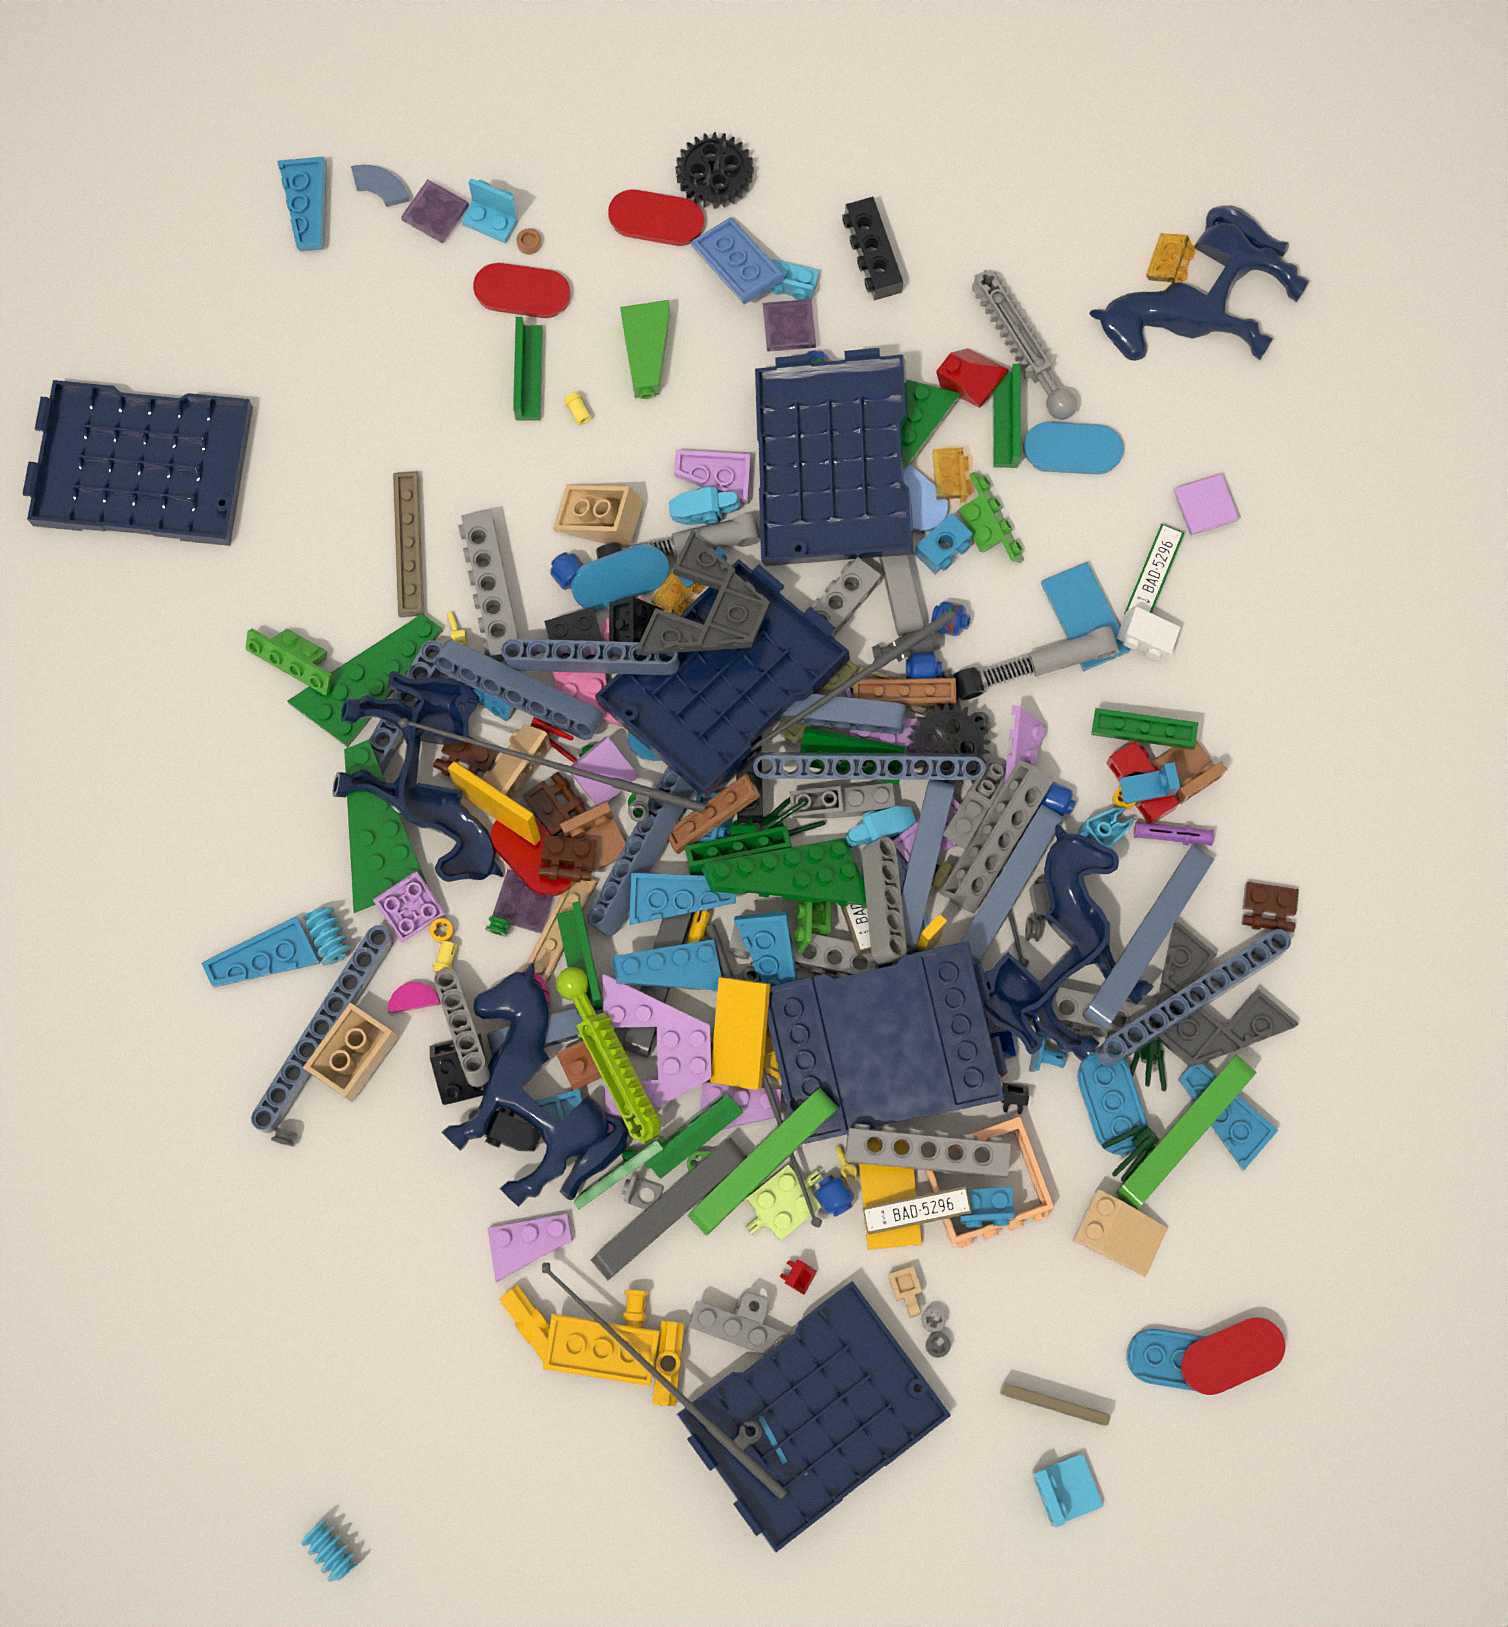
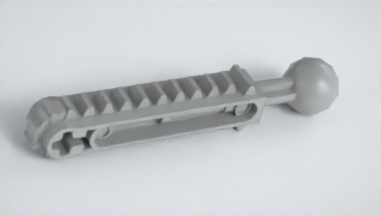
(1060, 401)

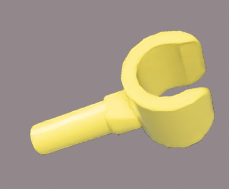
(457, 635)
(847, 1169)

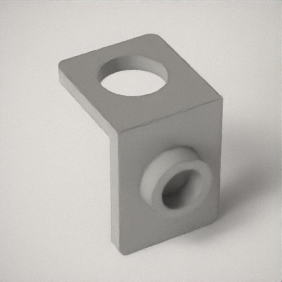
(632, 1188)

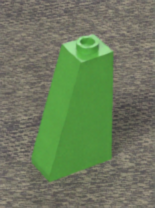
(645, 339)

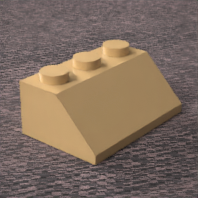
(513, 773)
(351, 1052)

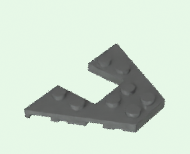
(732, 619)
(1201, 1035)

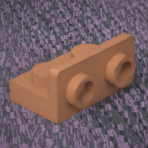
(578, 1065)

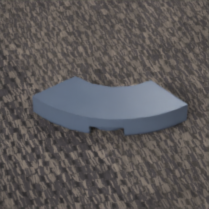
(380, 182)

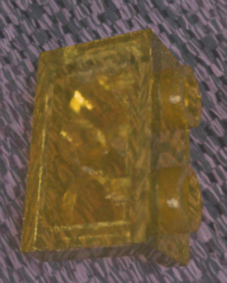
(1171, 258)
(949, 474)
(674, 596)

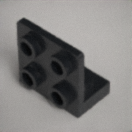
(629, 619)
(575, 626)
(450, 1075)

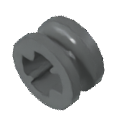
(1032, 929)
(284, 1137)
(929, 1345)

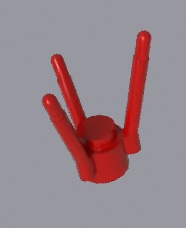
(550, 729)

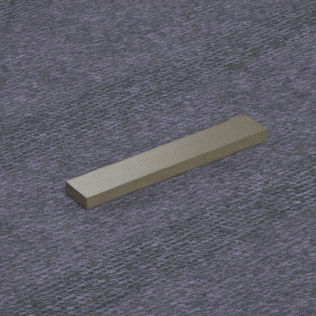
(408, 544)

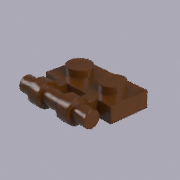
(476, 757)
(547, 806)
(570, 852)
(1269, 899)

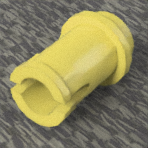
(577, 407)
(445, 956)

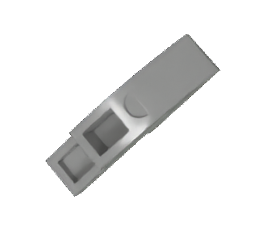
(842, 802)
(975, 804)

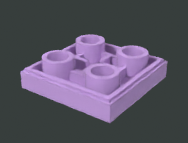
(1206, 504)
(607, 761)
(409, 906)

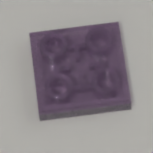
(435, 211)
(789, 325)
(521, 905)

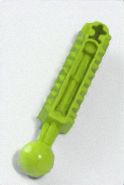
(610, 1058)

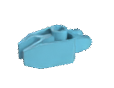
(703, 506)
(876, 824)
(1102, 827)

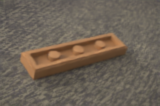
(908, 691)
(716, 812)

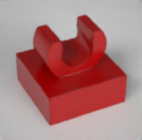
(799, 1276)

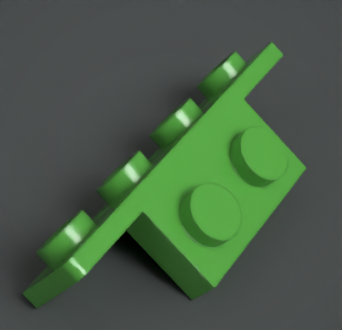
(987, 522)
(293, 656)
(811, 919)

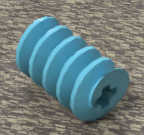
(326, 935)
(329, 1552)

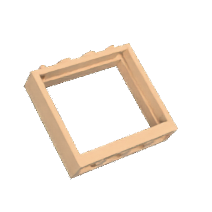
(988, 1230)

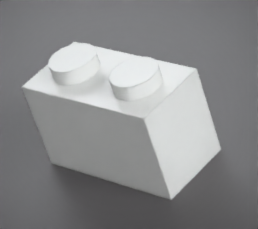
(1148, 633)

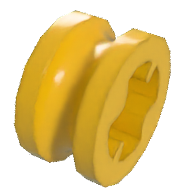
(1117, 803)
(444, 922)

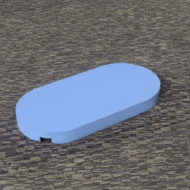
(926, 510)

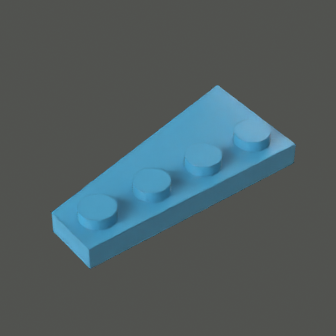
(266, 954)
(1238, 1126)

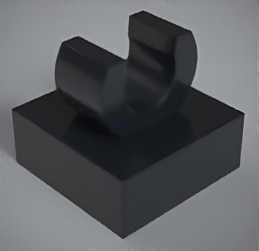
(1016, 1095)

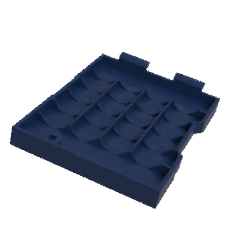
(832, 458)
(138, 462)
(726, 698)
(889, 1040)
(835, 1404)

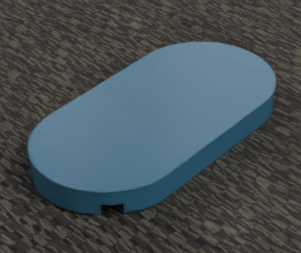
(1073, 448)
(620, 576)
(1110, 1101)
(1157, 1356)

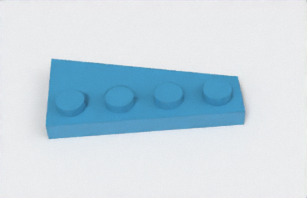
(305, 194)
(671, 895)
(770, 946)
(677, 966)

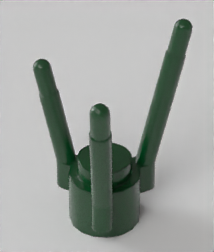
(773, 820)
(1150, 1055)
(1143, 1140)

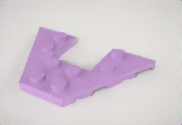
(681, 1042)

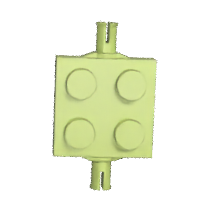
(781, 1202)

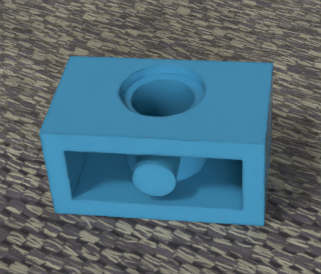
(950, 531)

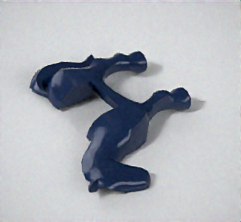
(1233, 242)
(423, 803)
(1082, 927)
(511, 1067)

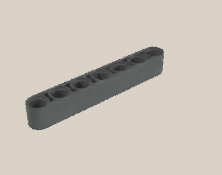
(671, 933)
(668, 1209)

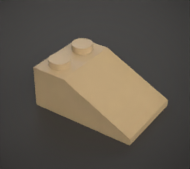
(599, 513)
(1120, 1232)

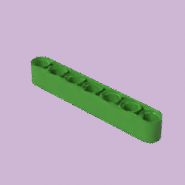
(1186, 1132)
(763, 1161)

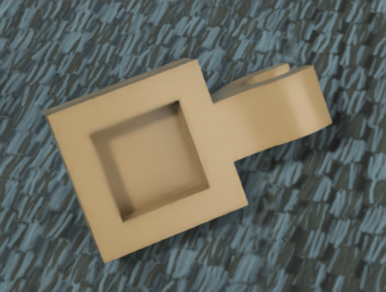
(906, 1286)

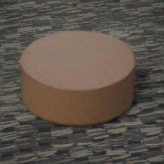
(528, 241)

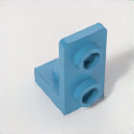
(1150, 785)

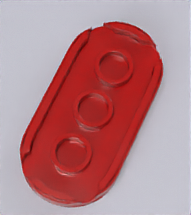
(656, 217)
(521, 290)
(526, 859)
(1232, 1356)

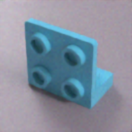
(491, 211)
(1067, 1490)

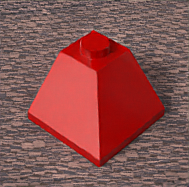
(970, 375)

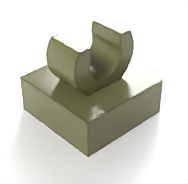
(942, 875)

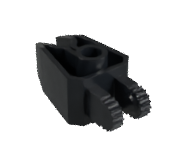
(510, 1131)

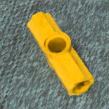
(528, 1319)
(669, 1345)

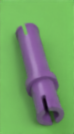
(1174, 833)

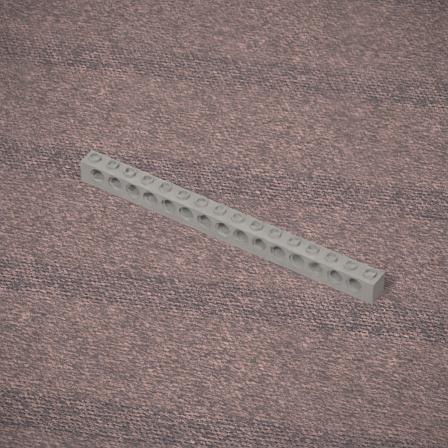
(826, 945)

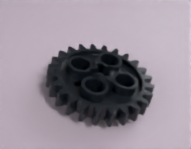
(734, 179)
(968, 731)

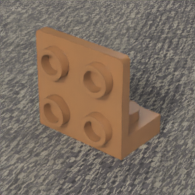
(1193, 770)
(599, 826)

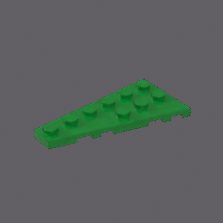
(925, 411)
(365, 676)
(377, 836)
(796, 873)

